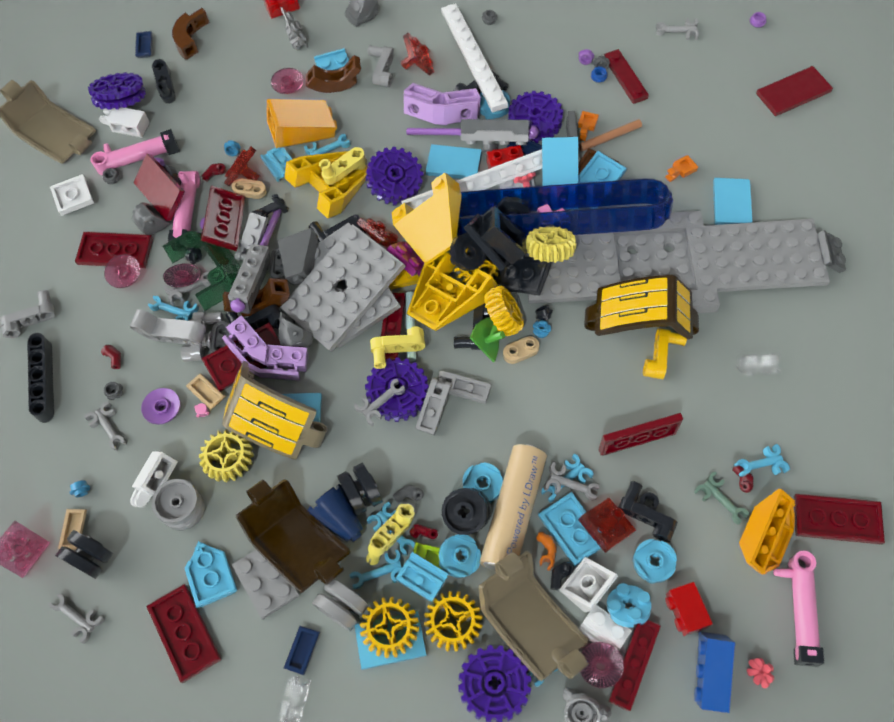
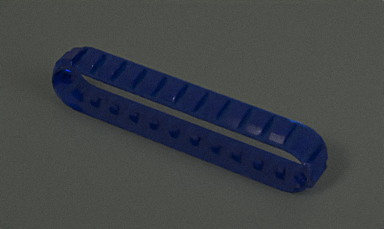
(580, 196)

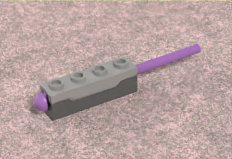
(486, 131)
(252, 272)

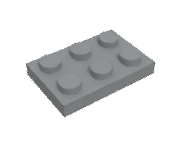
(264, 584)

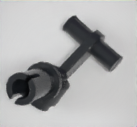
(278, 203)

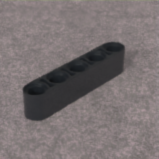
(40, 364)

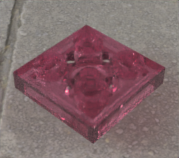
(13, 545)

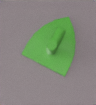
(487, 338)

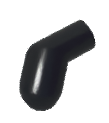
(560, 572)

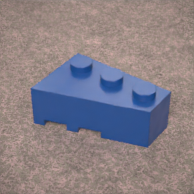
(714, 672)

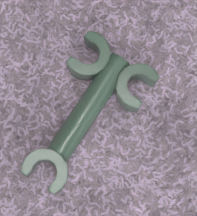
(711, 487)

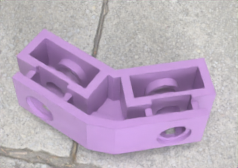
(441, 107)
(273, 356)

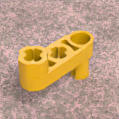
(657, 367)

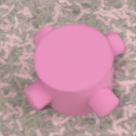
(201, 410)

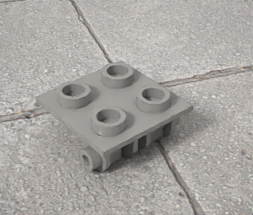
(294, 31)

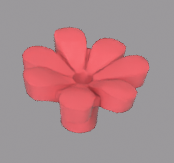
(525, 179)
(761, 672)

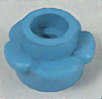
(232, 148)
(541, 333)
(79, 488)

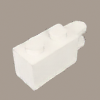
(126, 121)
(153, 474)

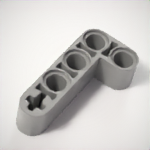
(167, 329)

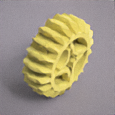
(550, 244)
(218, 448)

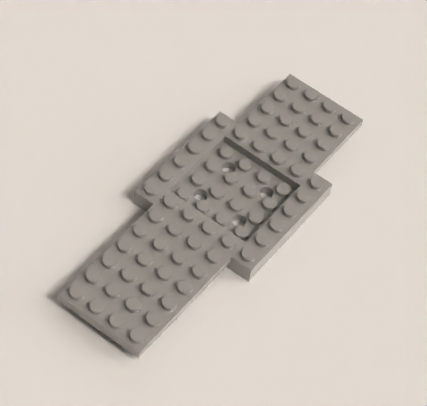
(702, 257)

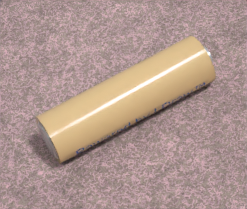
(514, 504)

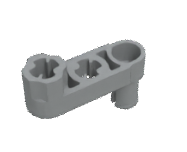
(381, 75)
(14, 321)
(195, 352)

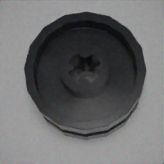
(362, 487)
(455, 516)
(85, 553)

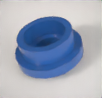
(599, 74)

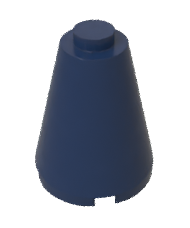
(337, 514)

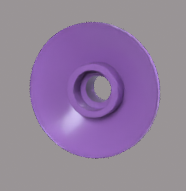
(155, 401)

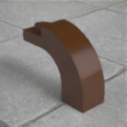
(184, 29)
(334, 80)
(274, 292)

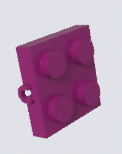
(407, 256)

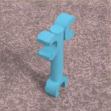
(339, 143)
(185, 314)
(773, 458)
(576, 470)
(381, 517)
(393, 566)

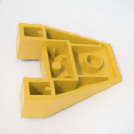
(331, 197)
(433, 223)
(443, 299)

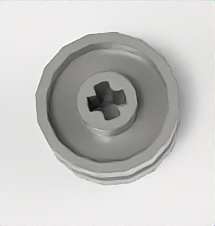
(178, 504)
(342, 600)

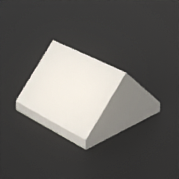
(588, 584)

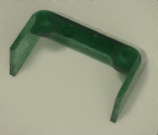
(220, 278)

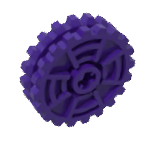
(117, 91)
(541, 109)
(398, 163)
(401, 405)
(479, 673)

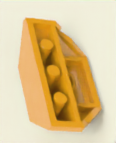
(768, 532)

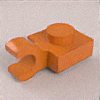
(587, 123)
(683, 167)

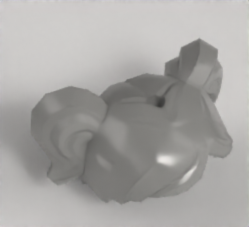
(582, 702)

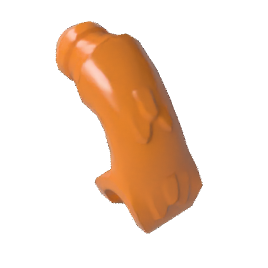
(549, 544)

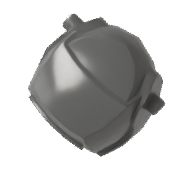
(361, 11)
(149, 219)
(293, 335)

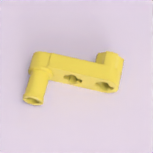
(352, 160)
(412, 342)
(381, 540)

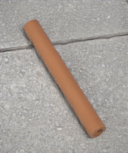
(610, 135)

